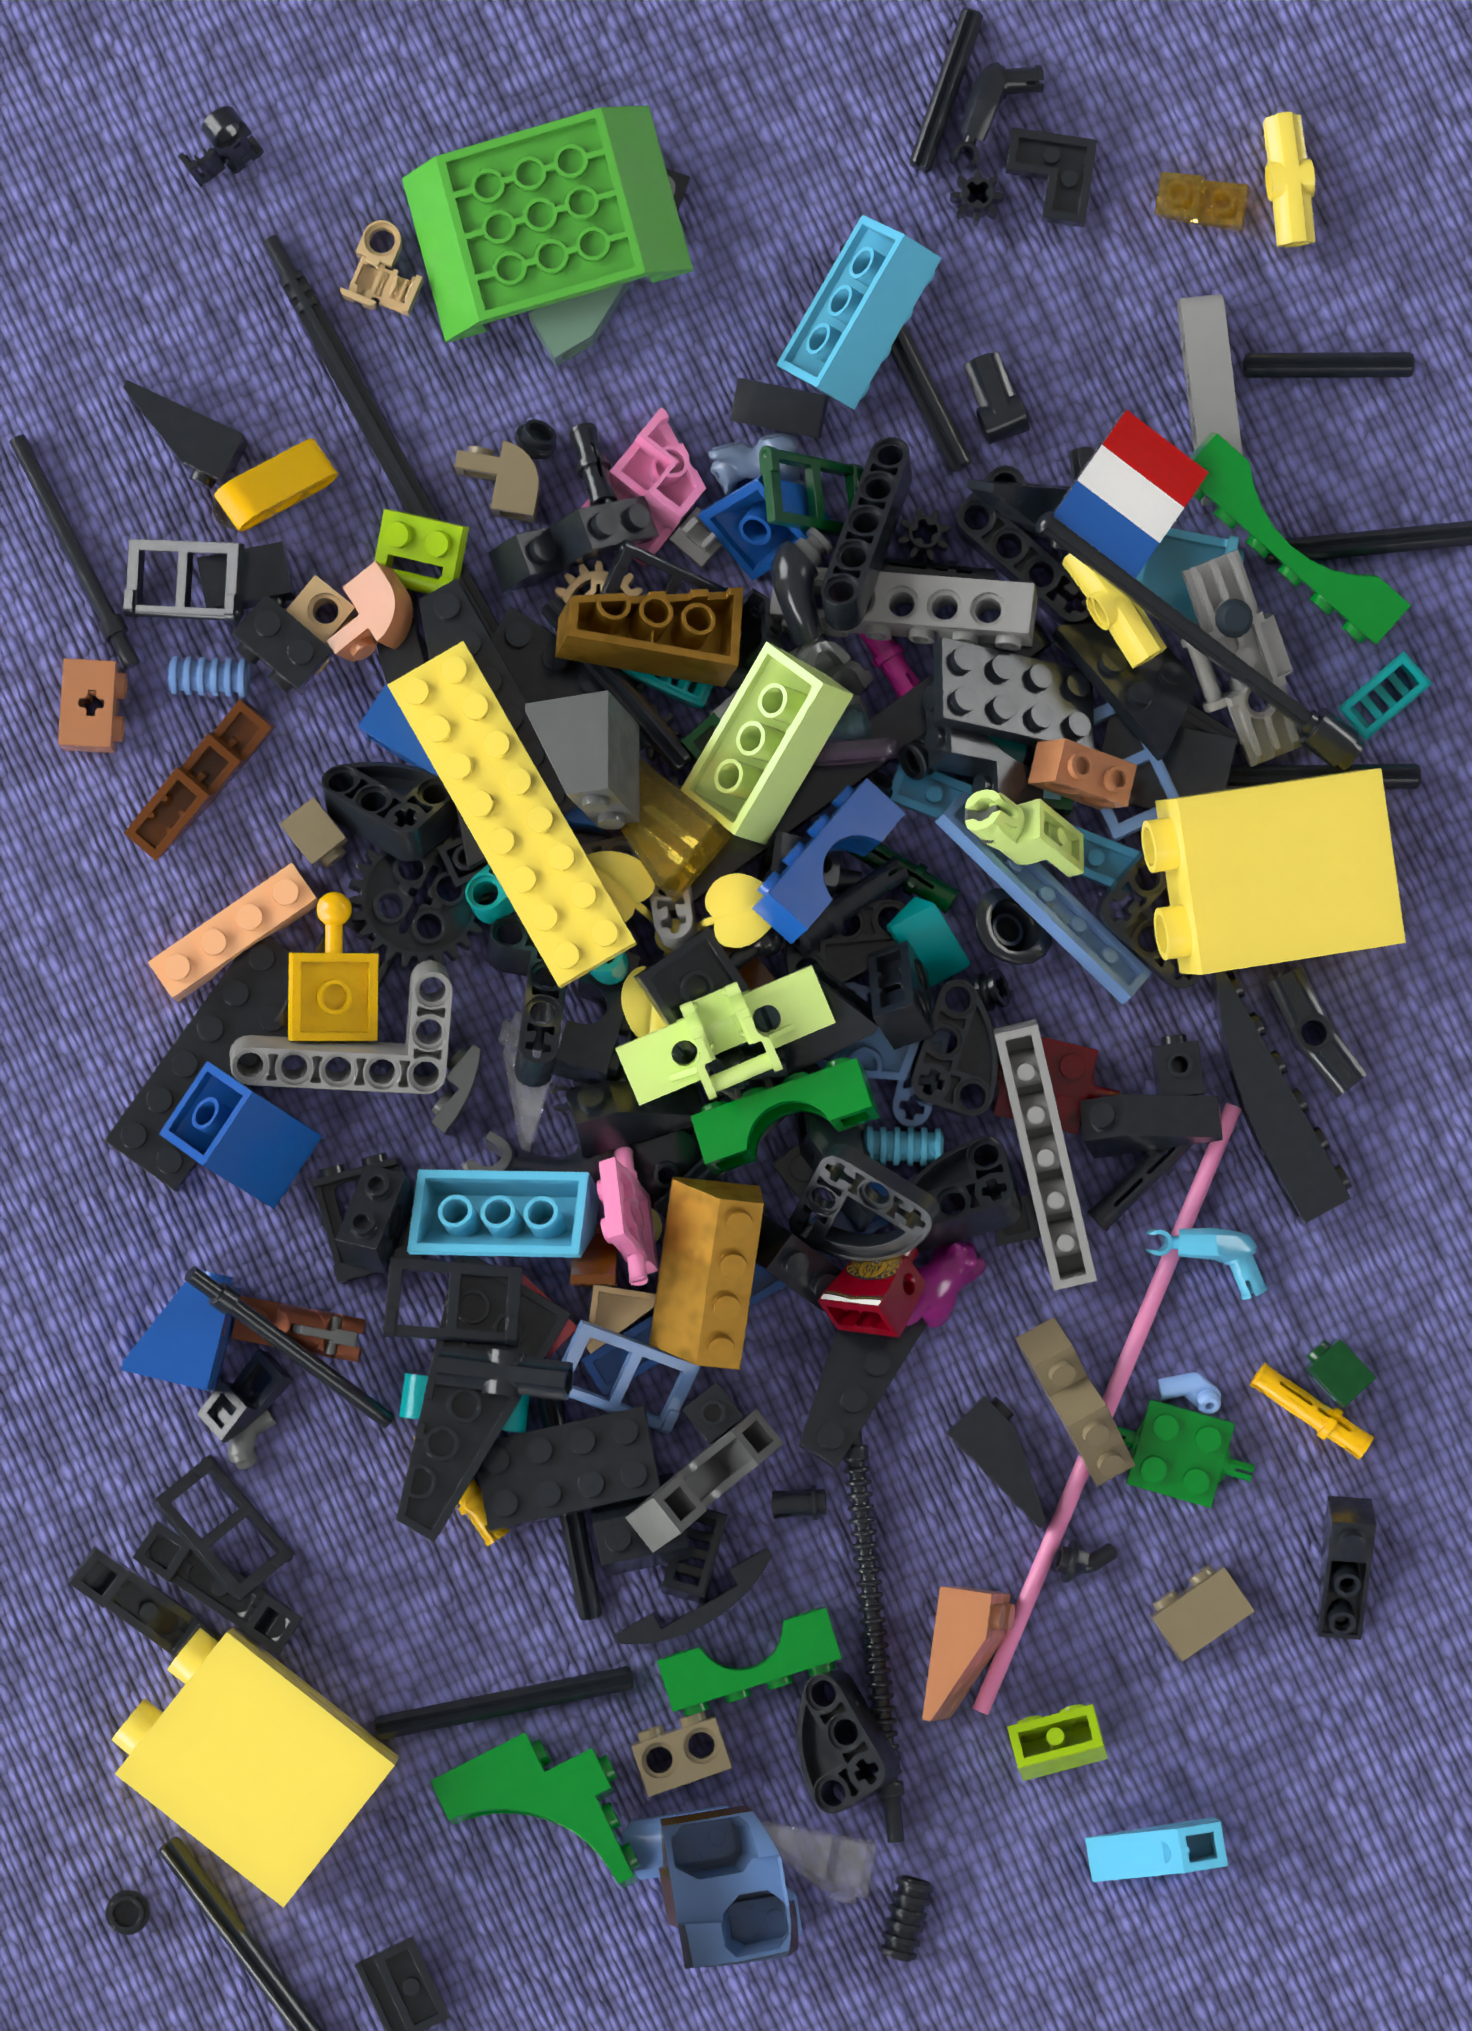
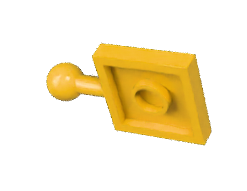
(333, 991)

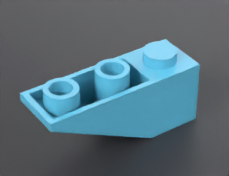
(1157, 1850)

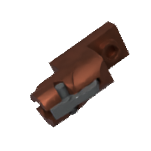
(316, 1330)

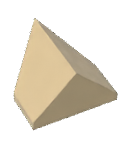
(617, 1310)

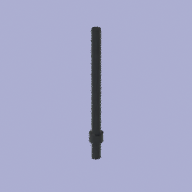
(111, 624)
(227, 1300)

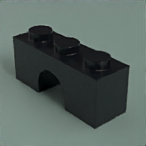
(589, 1050)

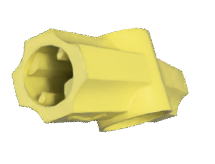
(1289, 180)
(1117, 614)

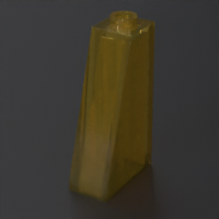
(673, 834)

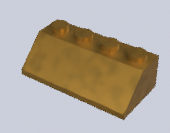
(707, 1271)

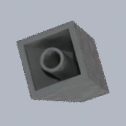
(593, 754)

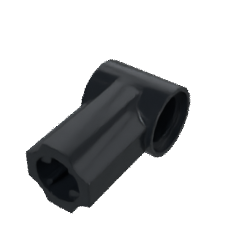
(998, 409)

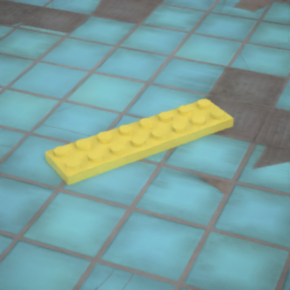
(512, 814)

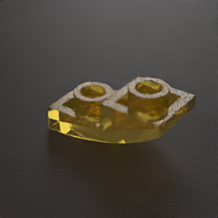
(1202, 202)

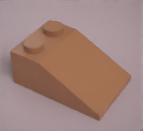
(965, 1637)

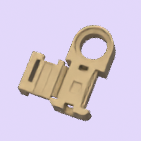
(379, 281)

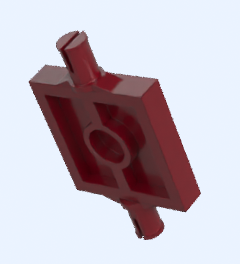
(1071, 1078)

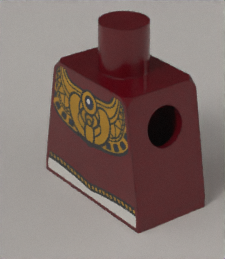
(874, 1295)

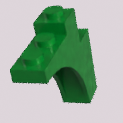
(517, 1782)

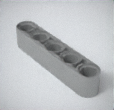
(1208, 370)

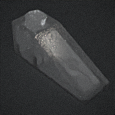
(526, 1101)
(827, 1859)

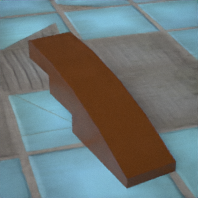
(199, 779)

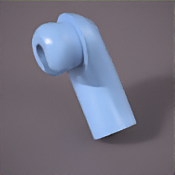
(1194, 1388)

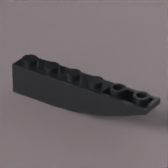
(1274, 1111)

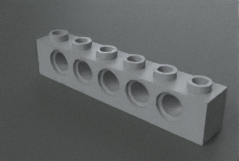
(928, 594)
(1045, 1154)

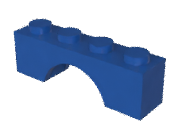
(799, 894)

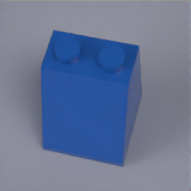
(240, 1135)
(185, 1341)

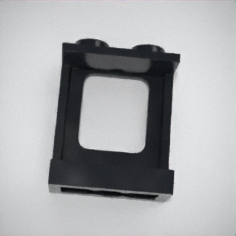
(325, 1190)

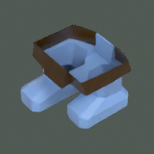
(719, 1884)

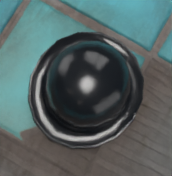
(1008, 930)

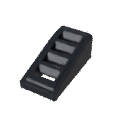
(688, 1591)

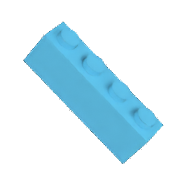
(859, 311)
(503, 1213)

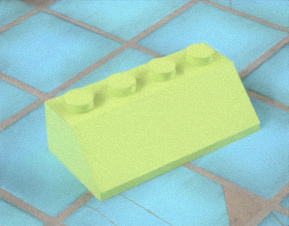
(766, 743)

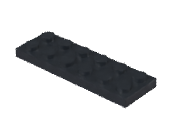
(238, 1006)

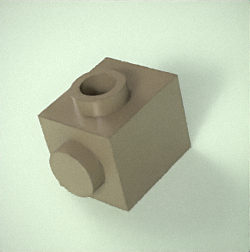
(315, 834)

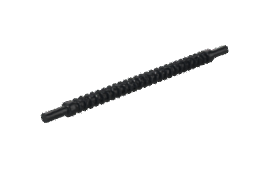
(873, 1622)

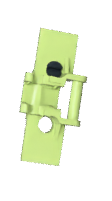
(723, 1020)

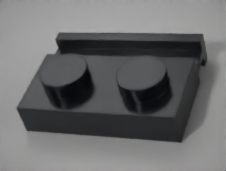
(402, 1988)

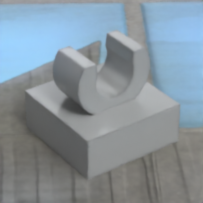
(696, 540)

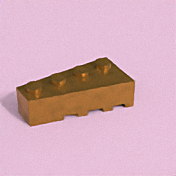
(656, 633)

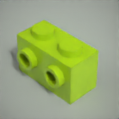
(1057, 1741)

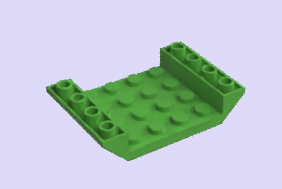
(545, 217)

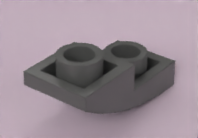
(464, 1075)

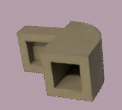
(515, 479)

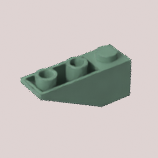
(575, 323)

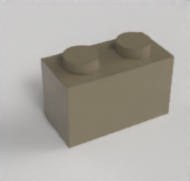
(1200, 1612)

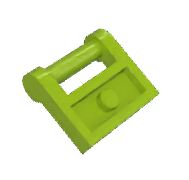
(422, 541)

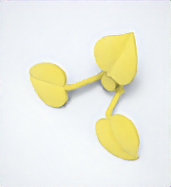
(727, 901)

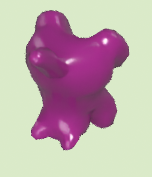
(945, 1275)

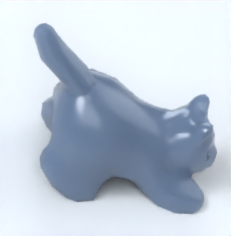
(741, 461)

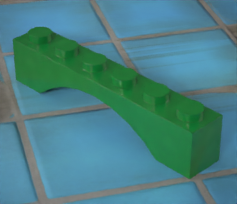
(1360, 599)

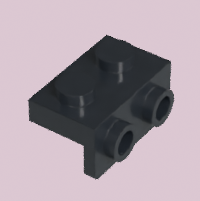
(281, 645)

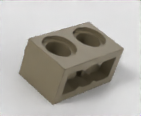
(685, 1765)

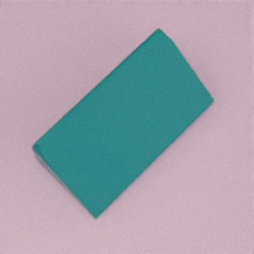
(930, 938)

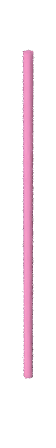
(1111, 1398)

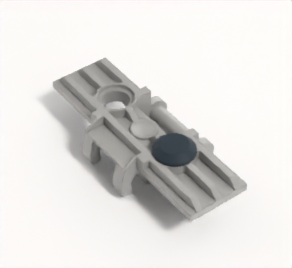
(1231, 616)

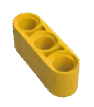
(276, 484)

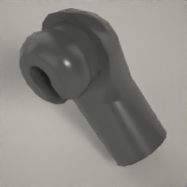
(242, 1446)

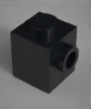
(1177, 1067)

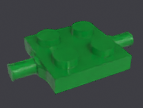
(1181, 1453)

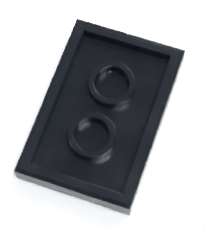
(1194, 761)

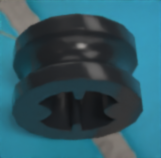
(992, 989)

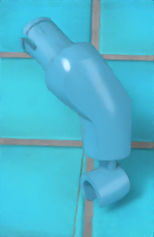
(1219, 1245)

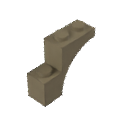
(1075, 1401)

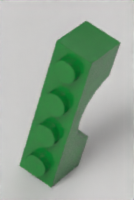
(732, 1130)
(695, 1677)

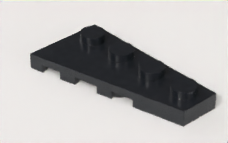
(851, 1387)

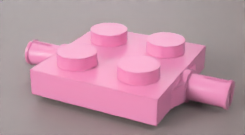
(627, 1215)

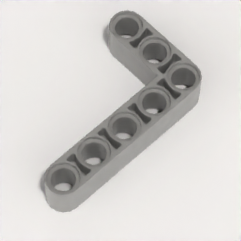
(360, 1054)

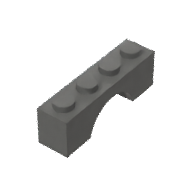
(704, 1480)

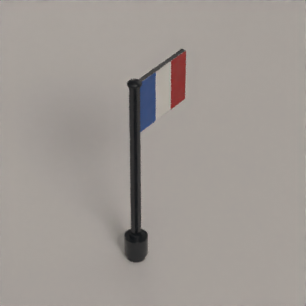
(1114, 525)

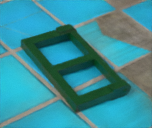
(769, 467)

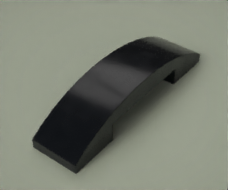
(137, 1601)
(257, 1614)
(649, 1629)

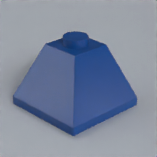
(743, 527)

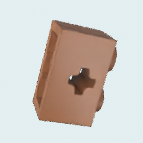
(80, 683)

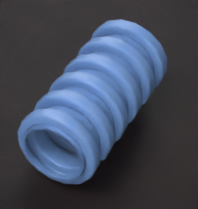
(209, 676)

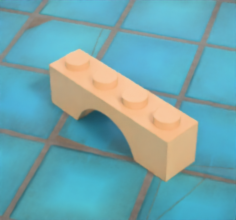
(233, 930)

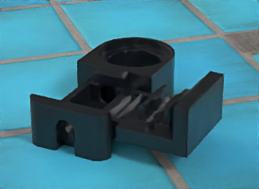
(230, 146)
(758, 630)

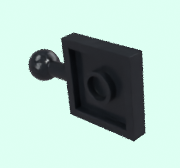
(697, 970)

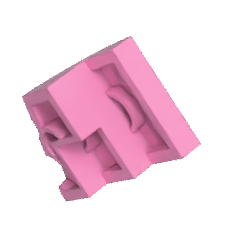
(662, 474)

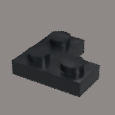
(1065, 165)

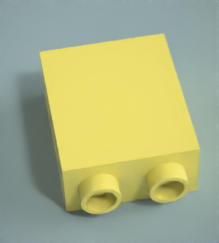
(1275, 872)
(252, 1761)

